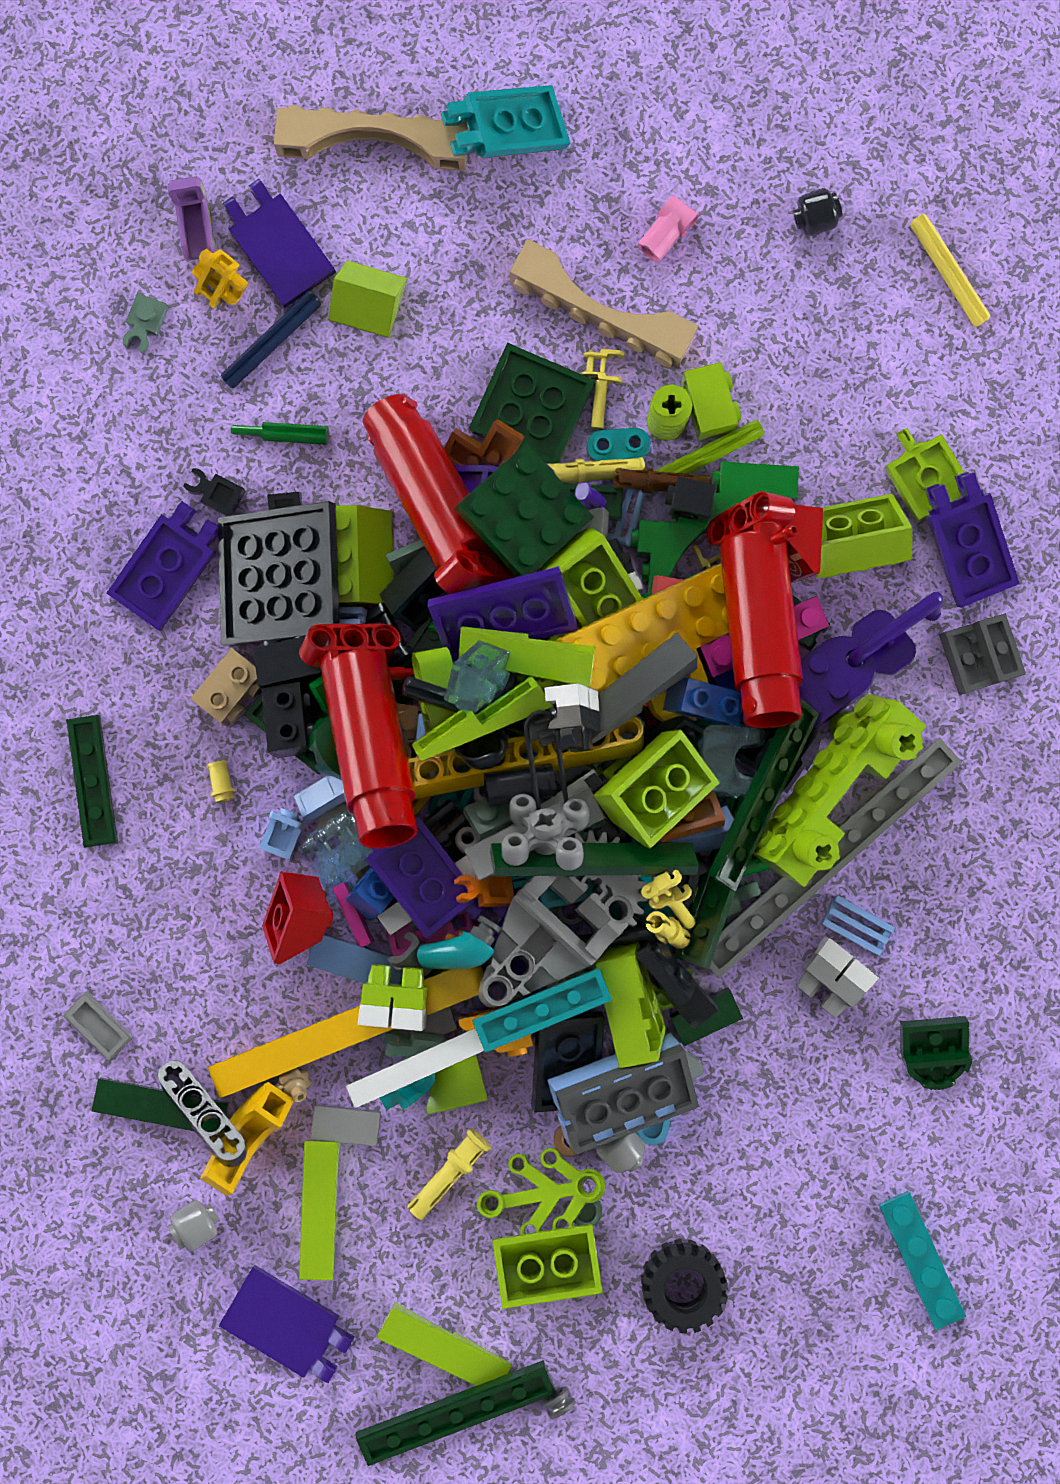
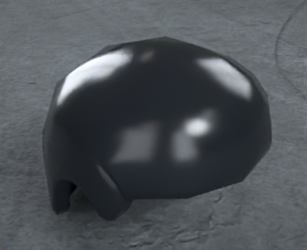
(484, 751)

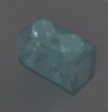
(477, 676)

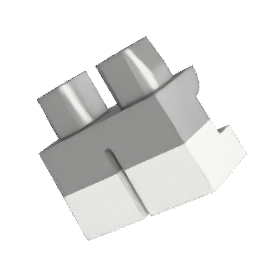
(839, 974)

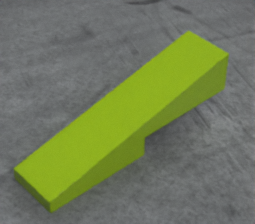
(536, 657)
(467, 726)
(319, 1210)
(440, 1347)

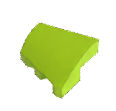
(457, 1086)

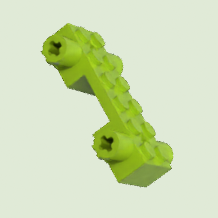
(865, 740)

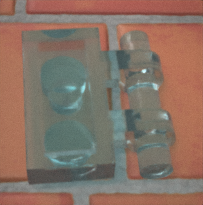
(338, 863)

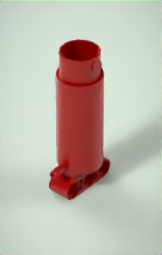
(429, 493)
(761, 607)
(366, 726)

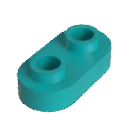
(618, 444)

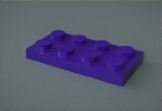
(524, 604)

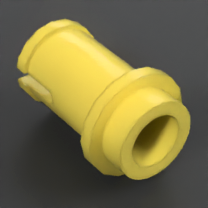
(220, 782)

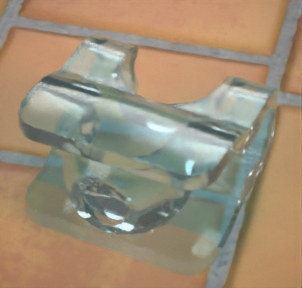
(719, 751)

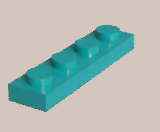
(542, 1010)
(922, 1260)

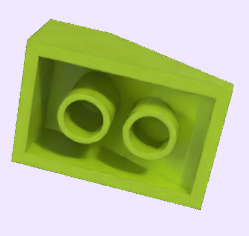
(593, 577)

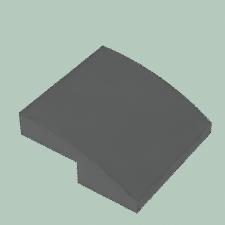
(982, 654)

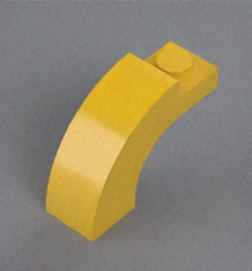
(255, 1121)

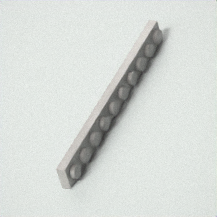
(860, 831)

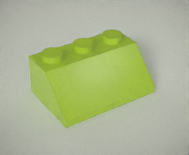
(864, 536)
(362, 548)
(657, 788)
(547, 1266)

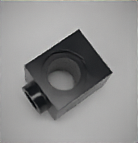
(691, 499)

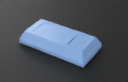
(320, 798)

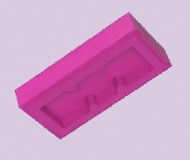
(354, 917)

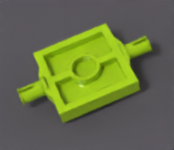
(922, 467)

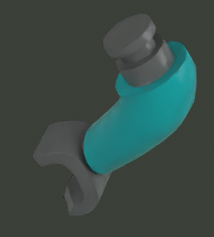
(456, 953)

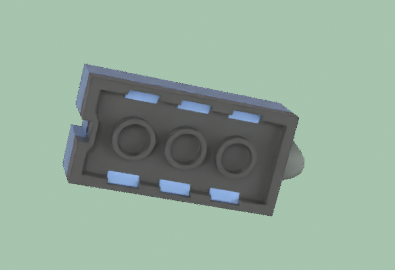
(612, 1102)

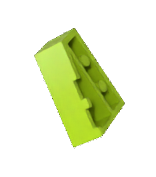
(634, 1009)

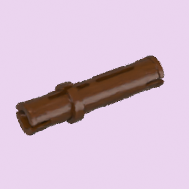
(650, 480)

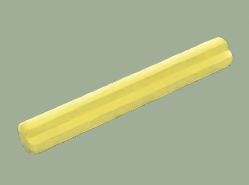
(950, 270)

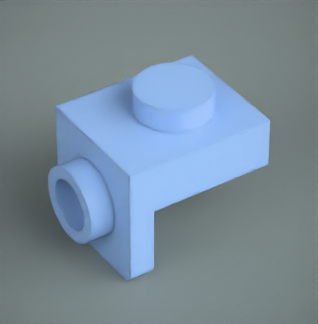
(282, 834)

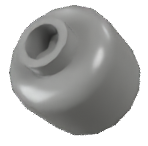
(623, 1153)
(193, 1225)

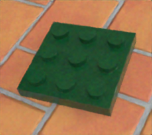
(535, 400)
(524, 512)

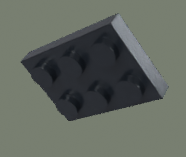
(564, 1049)

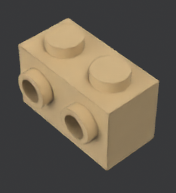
(228, 688)

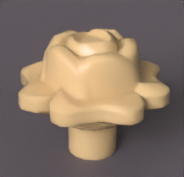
(295, 1084)

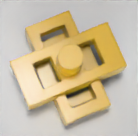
(221, 280)

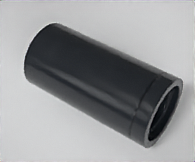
(506, 784)

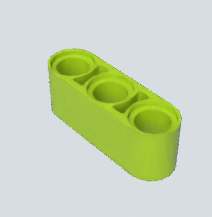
(435, 668)

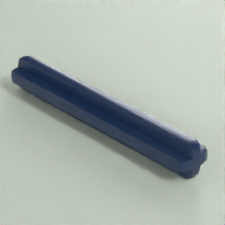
(271, 339)

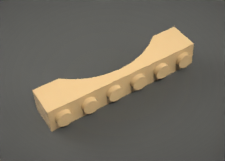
(308, 132)
(660, 334)

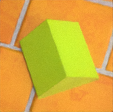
(366, 298)

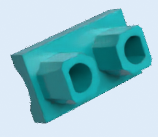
(408, 1094)

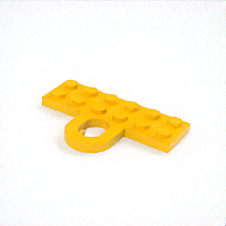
(624, 638)

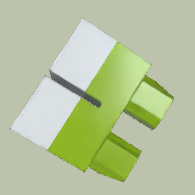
(394, 1004)

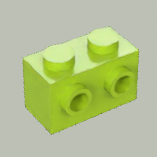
(712, 405)

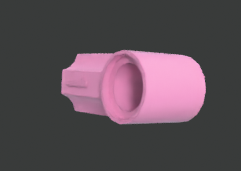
(670, 225)

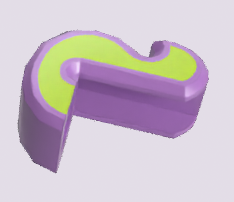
(192, 216)

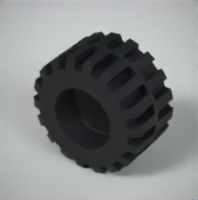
(692, 1313)

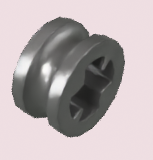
(559, 1403)

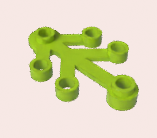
(548, 1191)

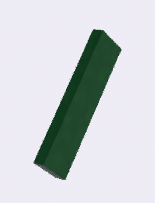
(92, 781)
(147, 1104)

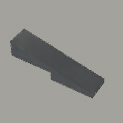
(643, 682)

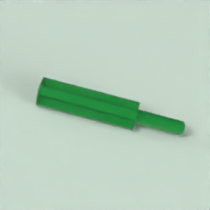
(286, 432)

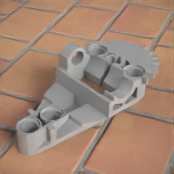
(547, 943)

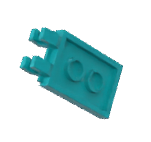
(507, 122)

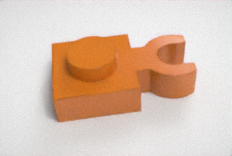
(491, 892)

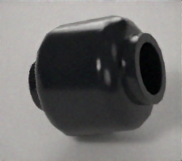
(818, 211)

